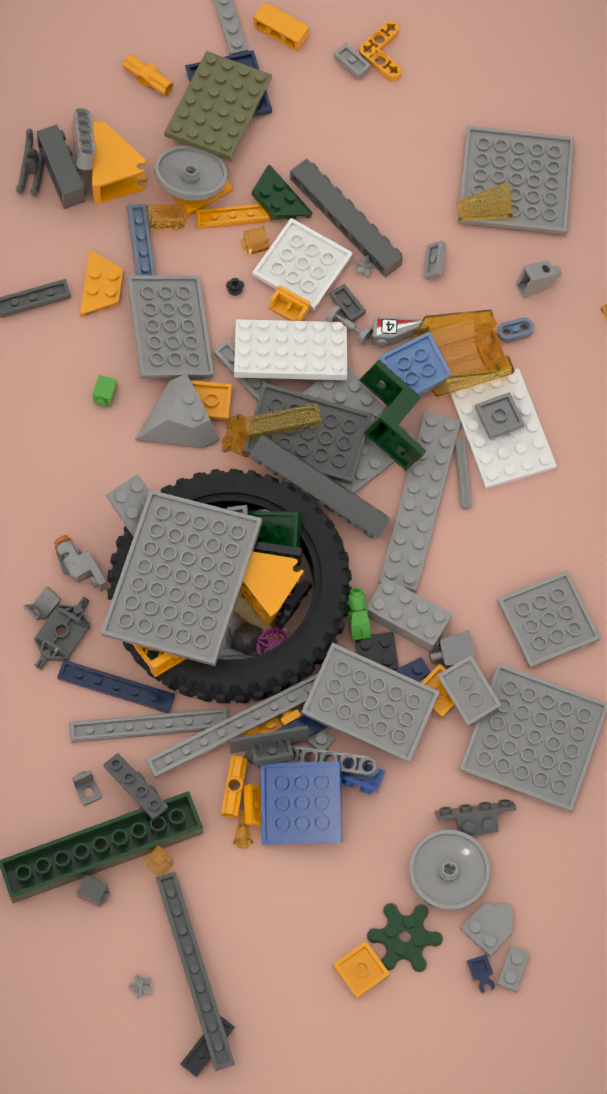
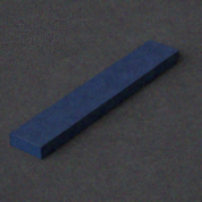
(116, 686)

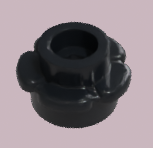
(235, 290)

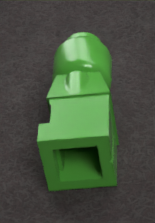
(358, 615)

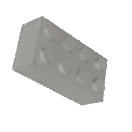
(408, 614)

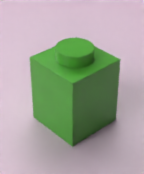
(104, 391)

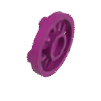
(273, 642)

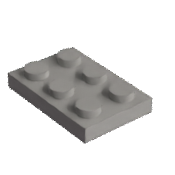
(469, 690)

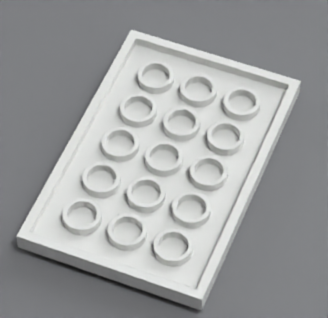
(290, 350)
(514, 453)

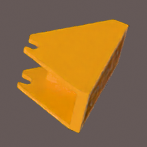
(114, 166)
(269, 583)

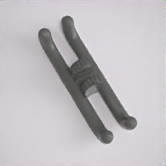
(31, 163)

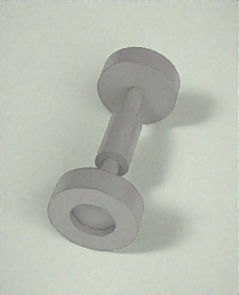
(334, 314)

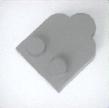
(490, 926)

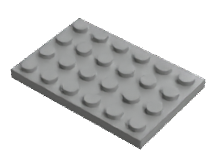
(169, 326)
(370, 702)

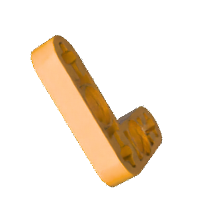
(376, 51)

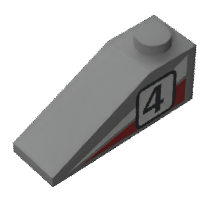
(390, 331)

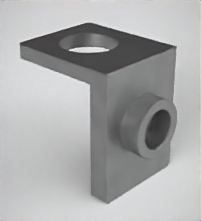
(43, 605)
(85, 780)

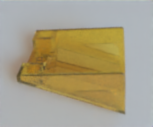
(468, 348)

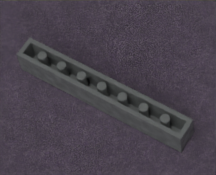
(346, 217)
(320, 486)

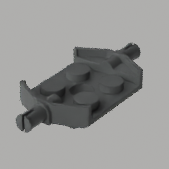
(58, 647)

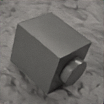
(93, 891)

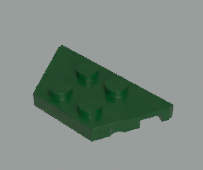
(278, 197)

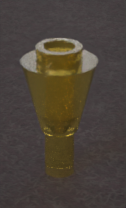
(242, 836)

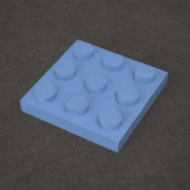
(418, 363)

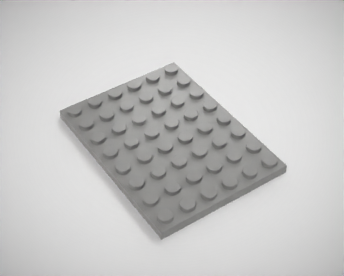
(182, 577)

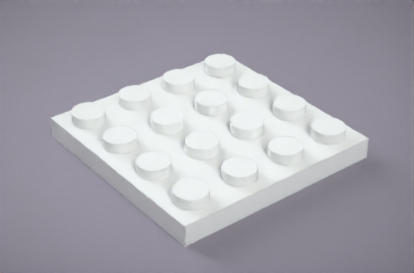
(302, 262)

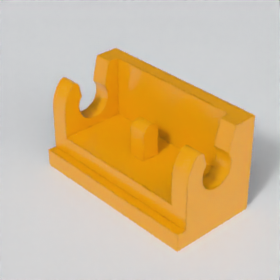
(289, 305)

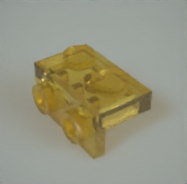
(165, 216)
(235, 435)

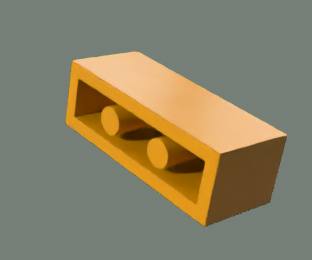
(281, 26)

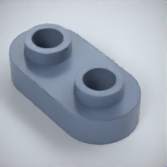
(514, 329)

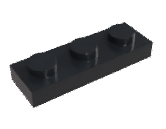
(199, 1054)

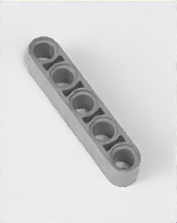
(83, 139)
(322, 755)

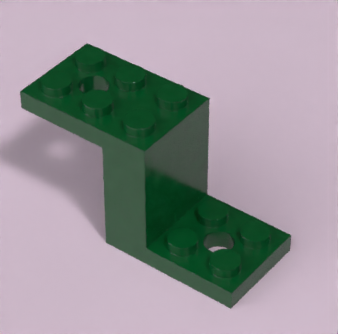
(399, 401)

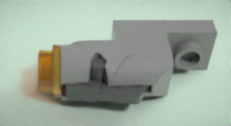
(78, 564)

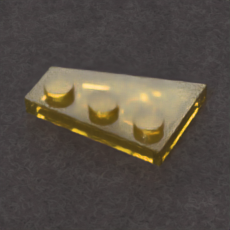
(486, 204)

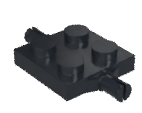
(292, 603)

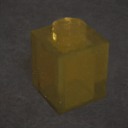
(255, 240)
(159, 861)

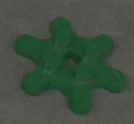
(399, 950)

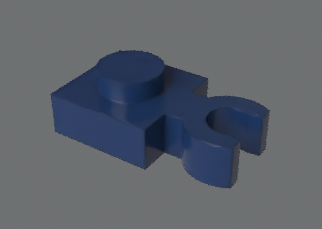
(480, 970)

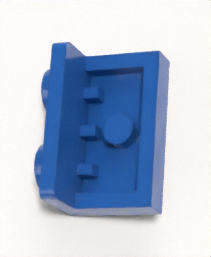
(367, 784)

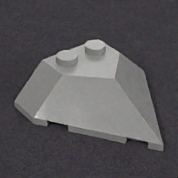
(179, 417)

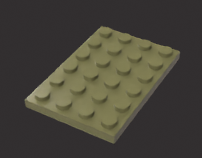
(218, 105)

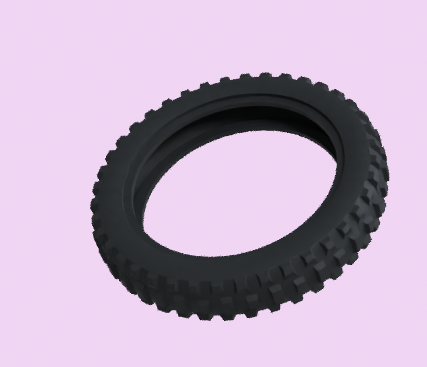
(308, 644)

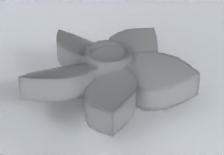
(364, 267)
(141, 986)

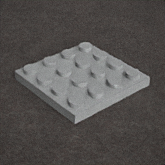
(548, 619)

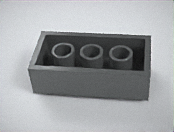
(61, 166)

